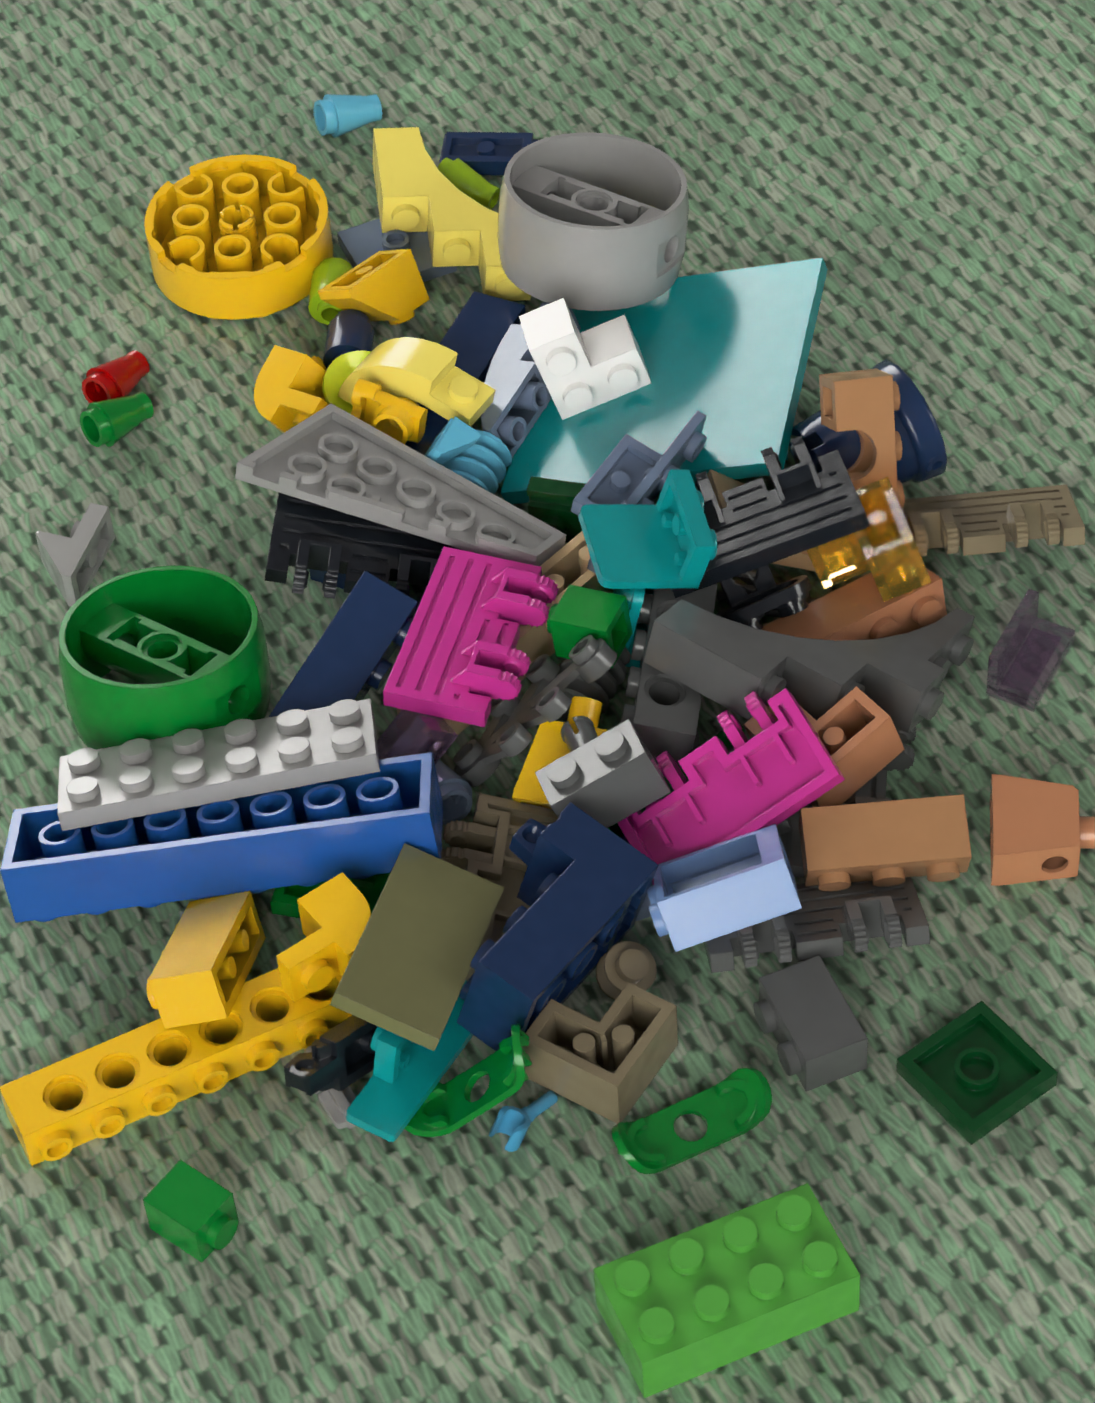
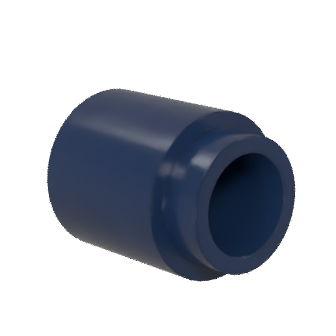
(346, 333)

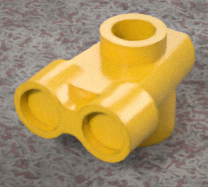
(390, 414)

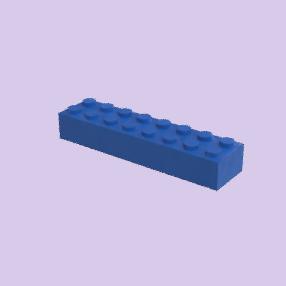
(225, 845)

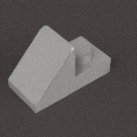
(76, 558)

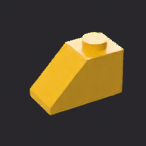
(381, 287)

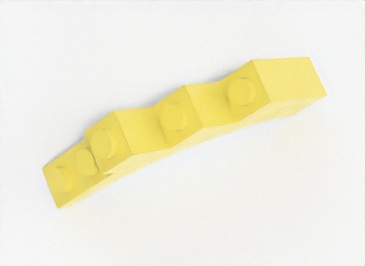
(421, 199)

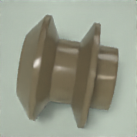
(625, 964)

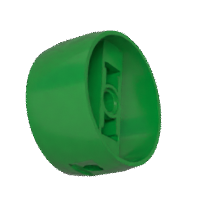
(179, 634)

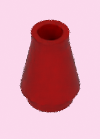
(115, 377)

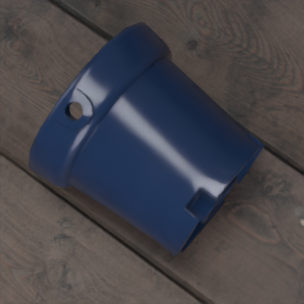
(921, 439)

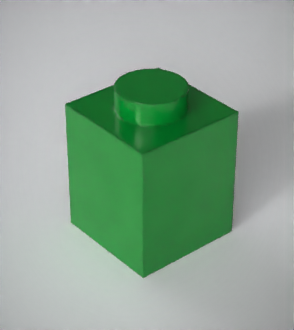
(587, 613)
(192, 1211)

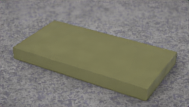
(417, 947)

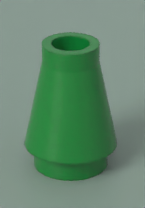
(114, 418)

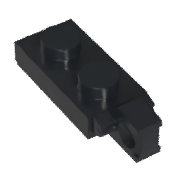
(335, 1059)

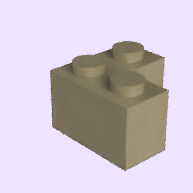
(604, 1061)

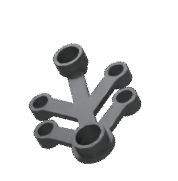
(542, 702)

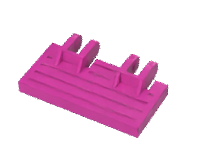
(467, 637)
(736, 790)

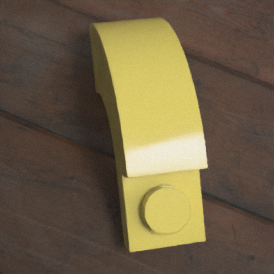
(424, 375)

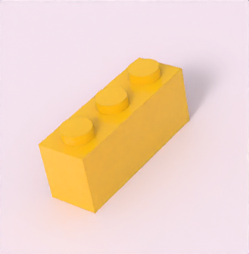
(206, 960)

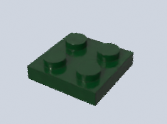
(976, 1072)

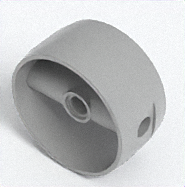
(593, 221)

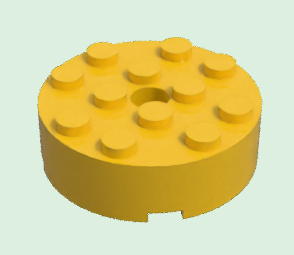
(238, 236)

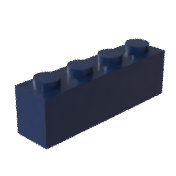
(353, 648)

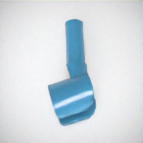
(517, 1121)

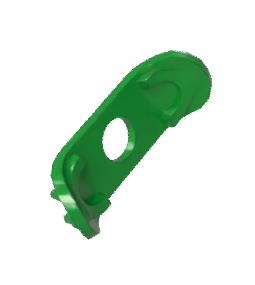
(450, 1103)
(726, 1108)

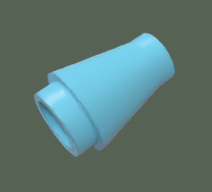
(345, 113)

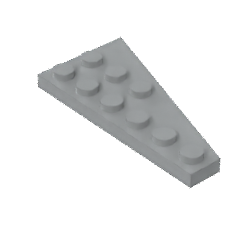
(372, 476)

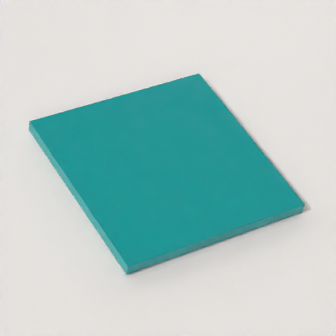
(711, 345)

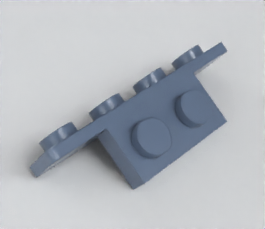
(637, 472)

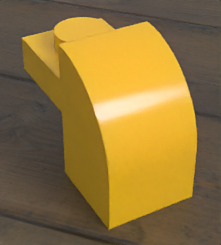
(289, 388)
(333, 924)

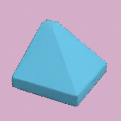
(452, 440)

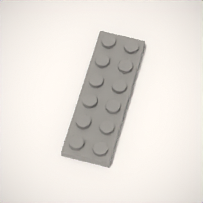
(217, 764)

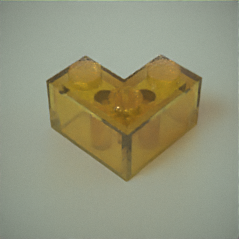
(882, 548)

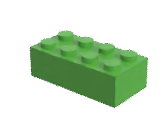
(726, 1289)

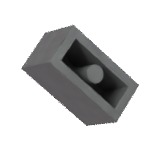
(811, 1023)

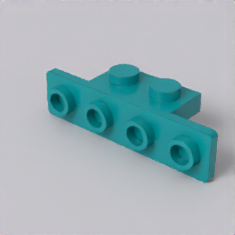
(404, 1077)

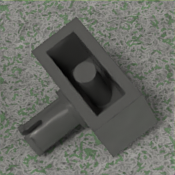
(602, 774)

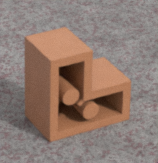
(857, 738)

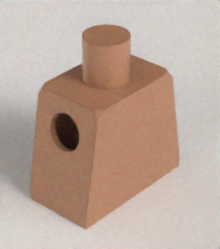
(1036, 830)

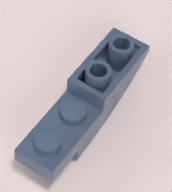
(518, 387)

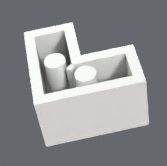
(583, 366)

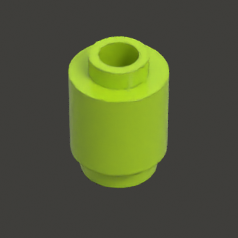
(323, 275)

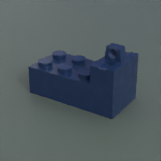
(582, 902)

